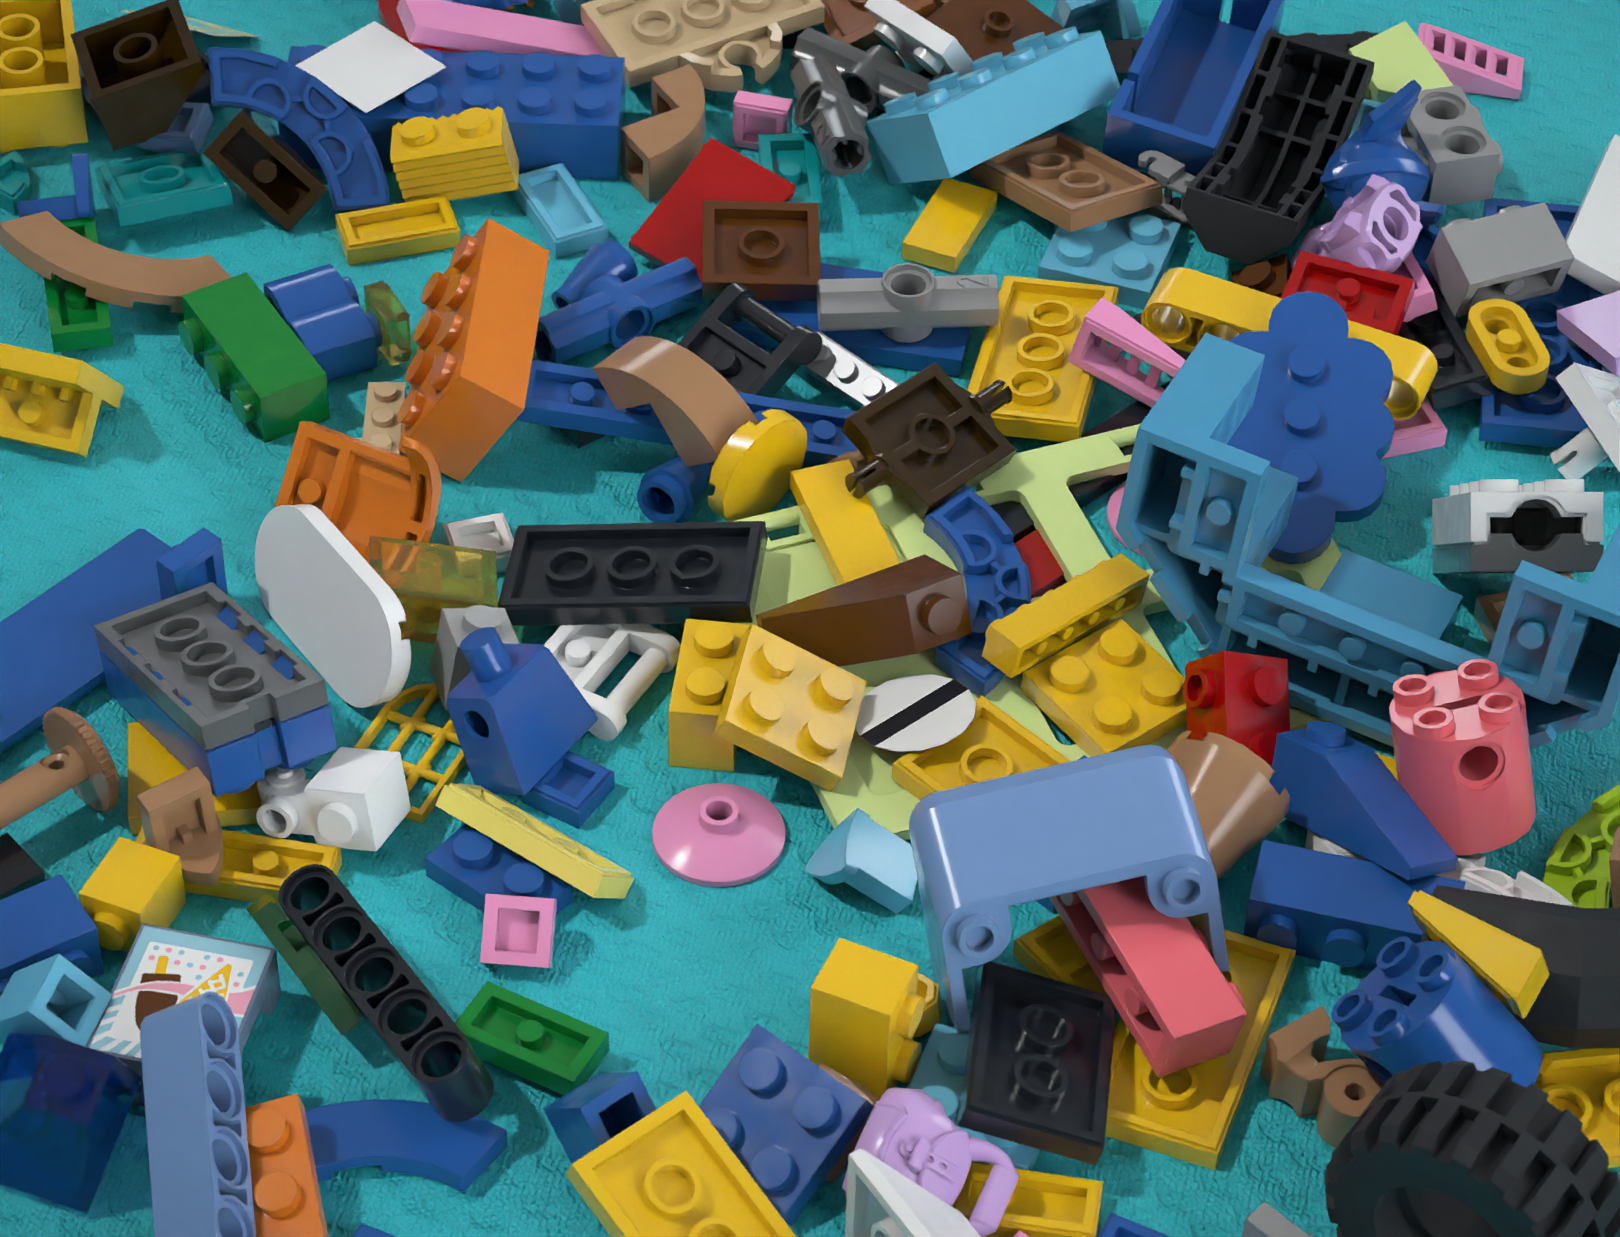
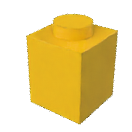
(133, 889)

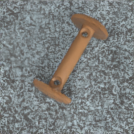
(75, 762)

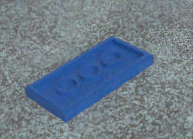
(942, 345)

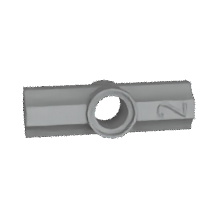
(907, 302)

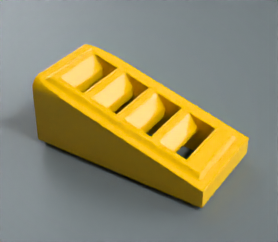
(1503, 962)

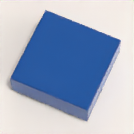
(571, 789)

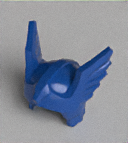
(1381, 151)

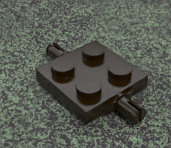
(928, 439)

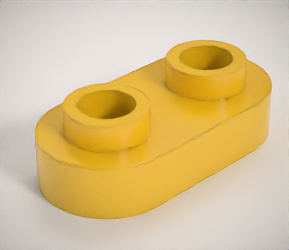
(1507, 346)

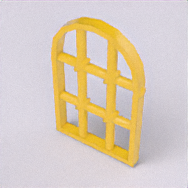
(407, 726)

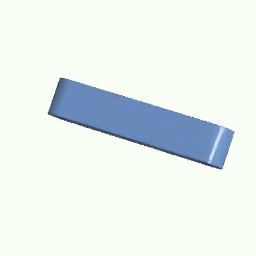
(196, 1121)

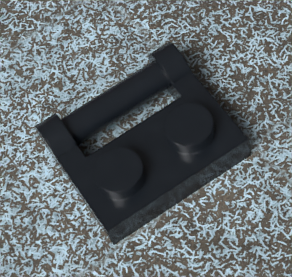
(741, 361)

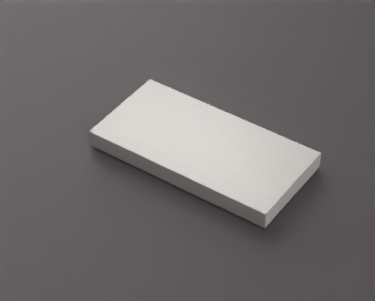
(1596, 227)

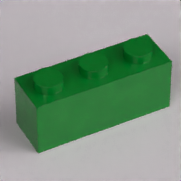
(254, 357)

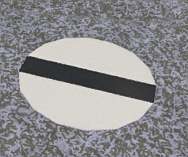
(915, 713)

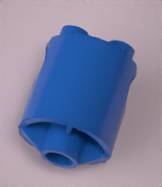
(1431, 1008)

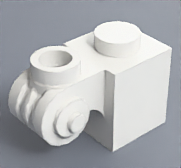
(346, 805)

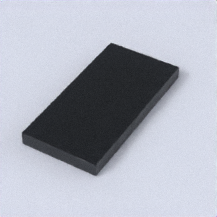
(634, 573)

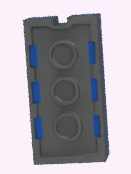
(216, 688)

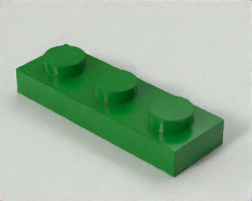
(74, 318)

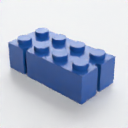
(1187, 80)

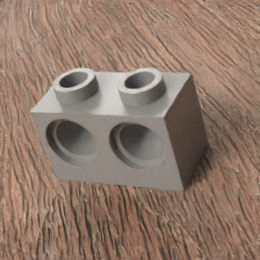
(1454, 146)

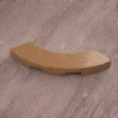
(106, 273)

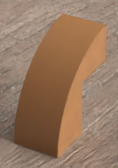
(664, 145)
(684, 391)

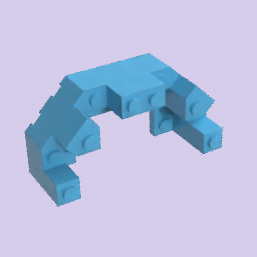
(1215, 513)

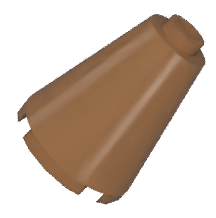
(1229, 795)

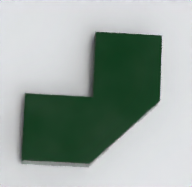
(305, 963)

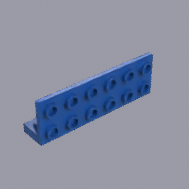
(51, 642)

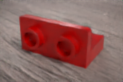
(1363, 293)

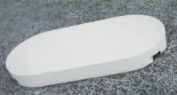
(332, 605)

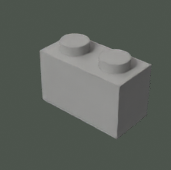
(1499, 257)

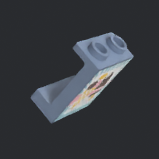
(173, 967)

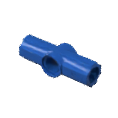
(618, 311)

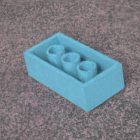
(993, 106)

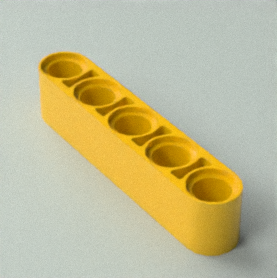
(1196, 303)

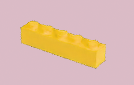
(1064, 615)

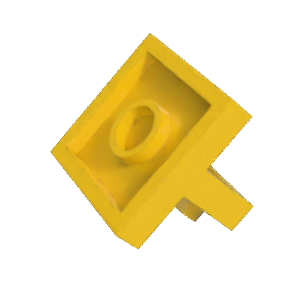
(52, 399)

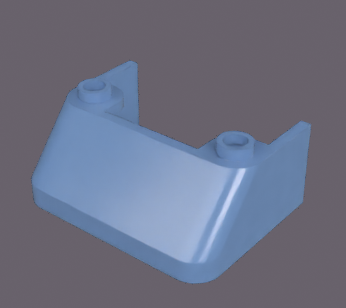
(1054, 836)

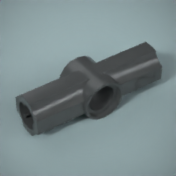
(868, 76)
(830, 116)

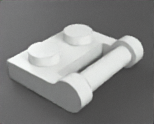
(594, 651)

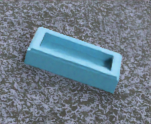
(559, 210)

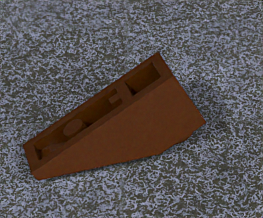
(877, 615)

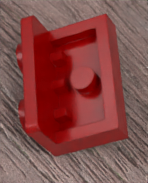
(1238, 698)

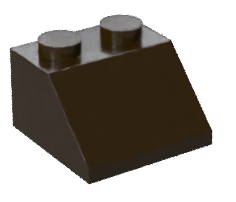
(139, 71)

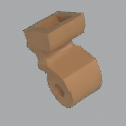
(1327, 1089)

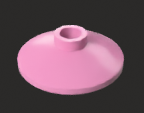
(718, 835)

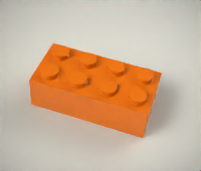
(474, 347)

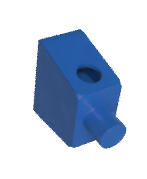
(514, 712)

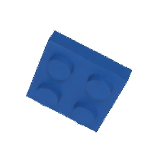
(783, 1119)

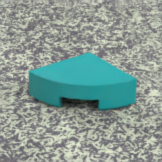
(14, 182)

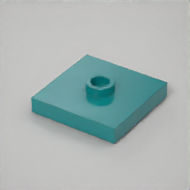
(162, 186)

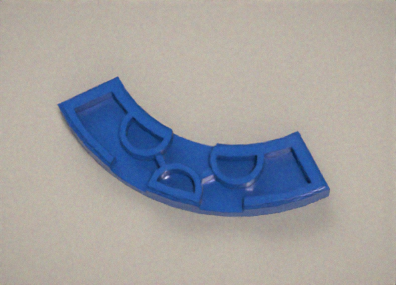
(313, 113)
(992, 577)
(402, 1139)

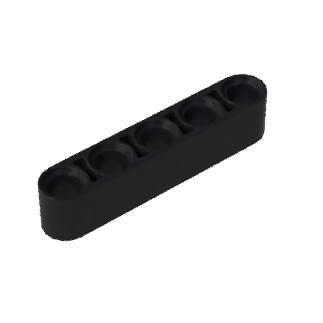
(387, 993)

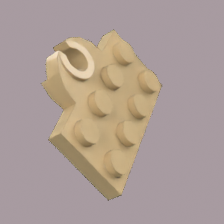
(701, 33)

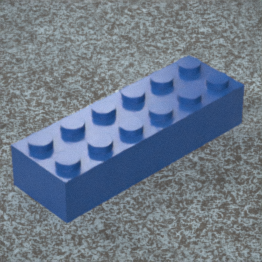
(553, 105)

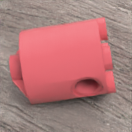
(1465, 754)

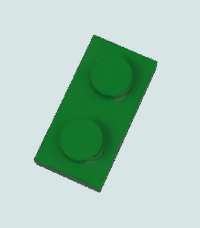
(532, 1039)

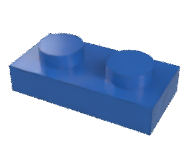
(478, 865)

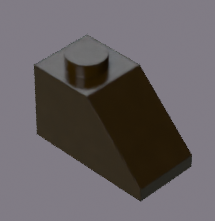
(266, 168)

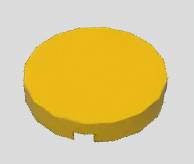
(756, 466)

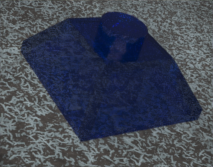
(59, 1117)

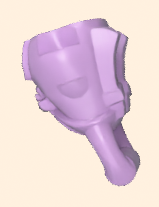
(1369, 229)
(925, 1146)

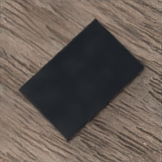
(1038, 1063)

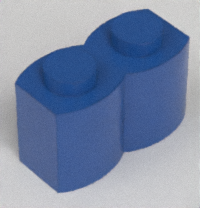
(327, 319)

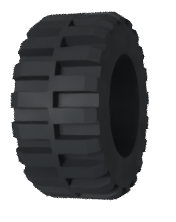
(1469, 1159)

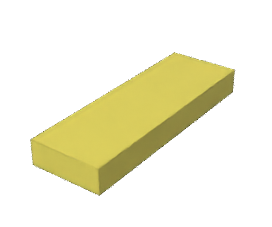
(535, 841)

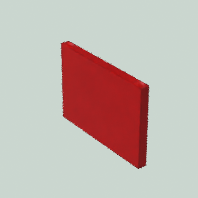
(715, 175)

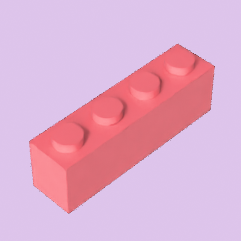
(1155, 974)

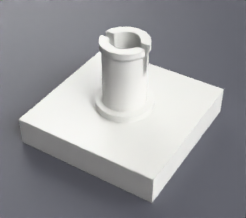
(1598, 402)

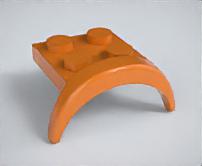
(363, 485)

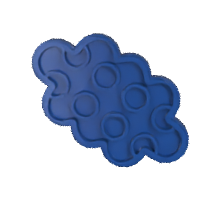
(1319, 419)

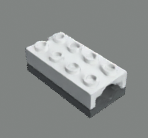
(1500, 523)

